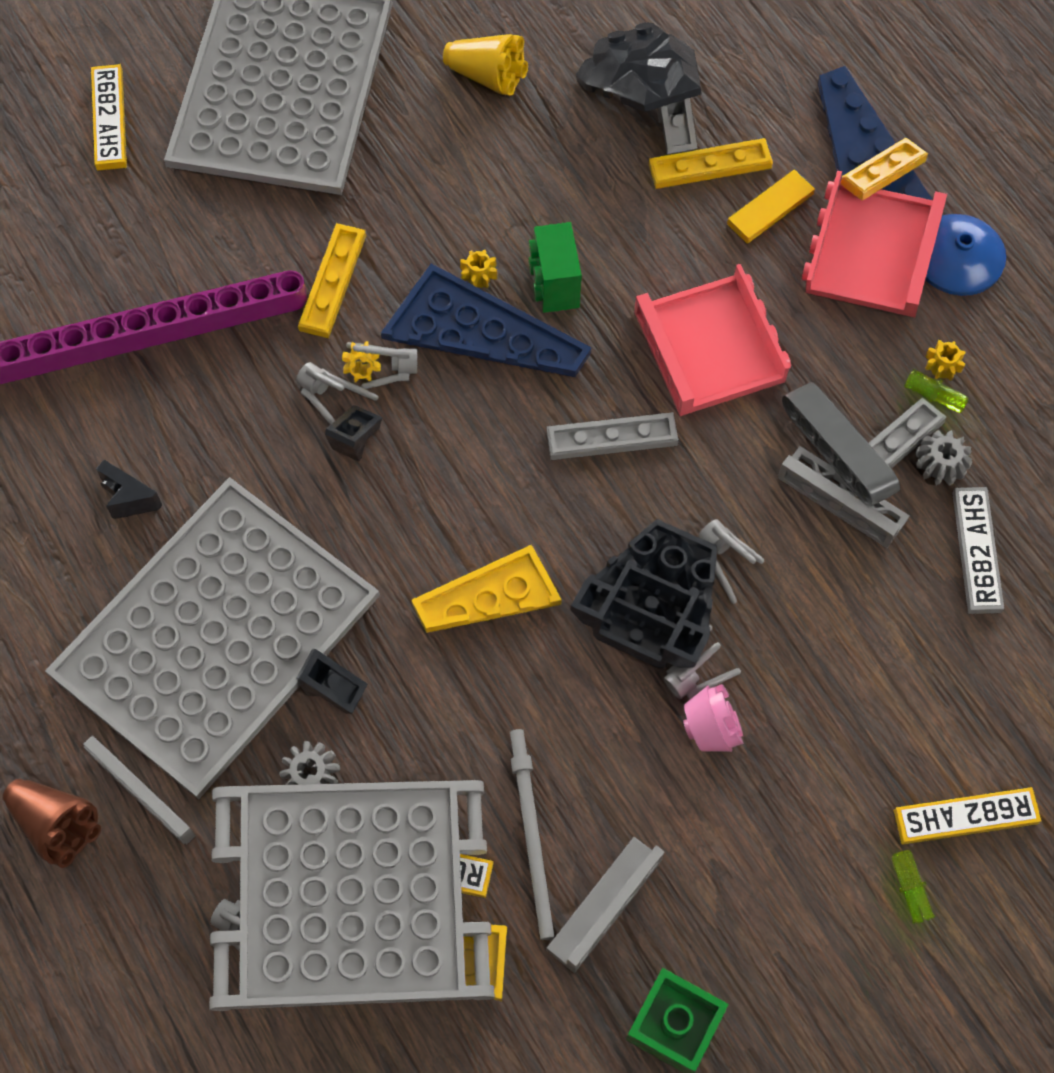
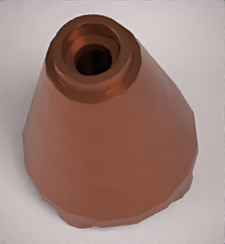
(52, 820)

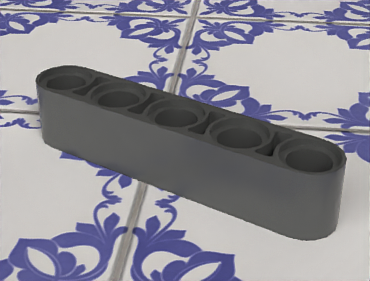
(841, 444)

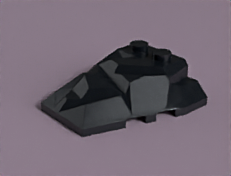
(642, 67)
(653, 597)

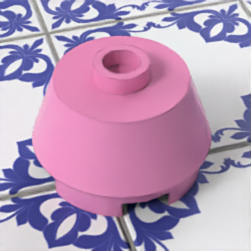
(712, 721)

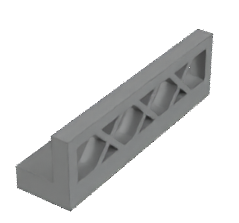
(839, 499)
(604, 904)

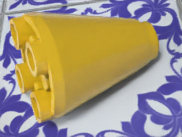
(490, 61)

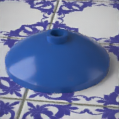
(962, 267)

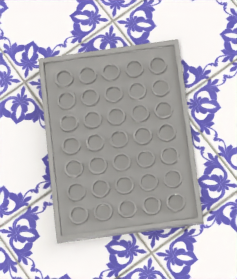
(280, 91)
(212, 636)

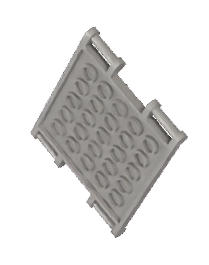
(350, 894)

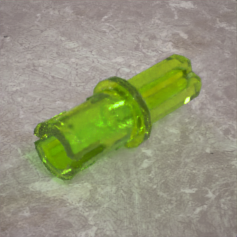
(936, 391)
(912, 886)

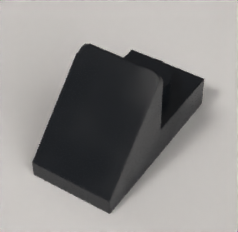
(352, 430)
(130, 495)
(330, 681)

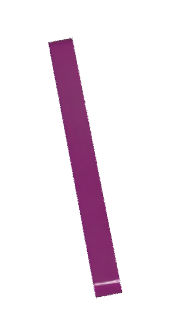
(152, 319)

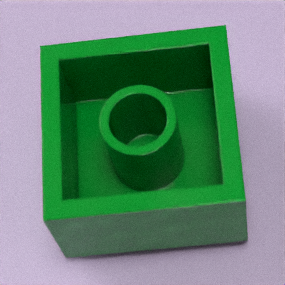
(555, 267)
(677, 1022)

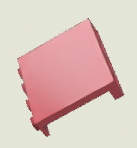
(873, 248)
(712, 342)

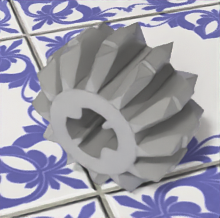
(931, 458)
(307, 759)

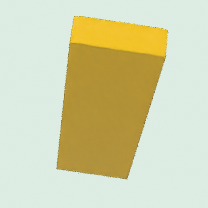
(883, 169)
(770, 206)

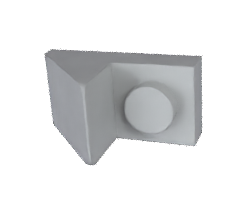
(678, 126)

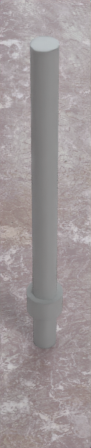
(522, 766)

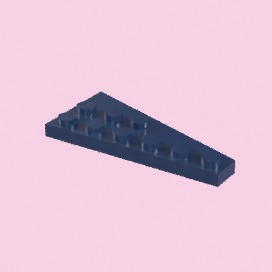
(857, 129)
(467, 321)

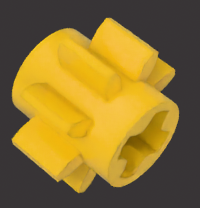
(478, 269)
(945, 360)
(358, 369)

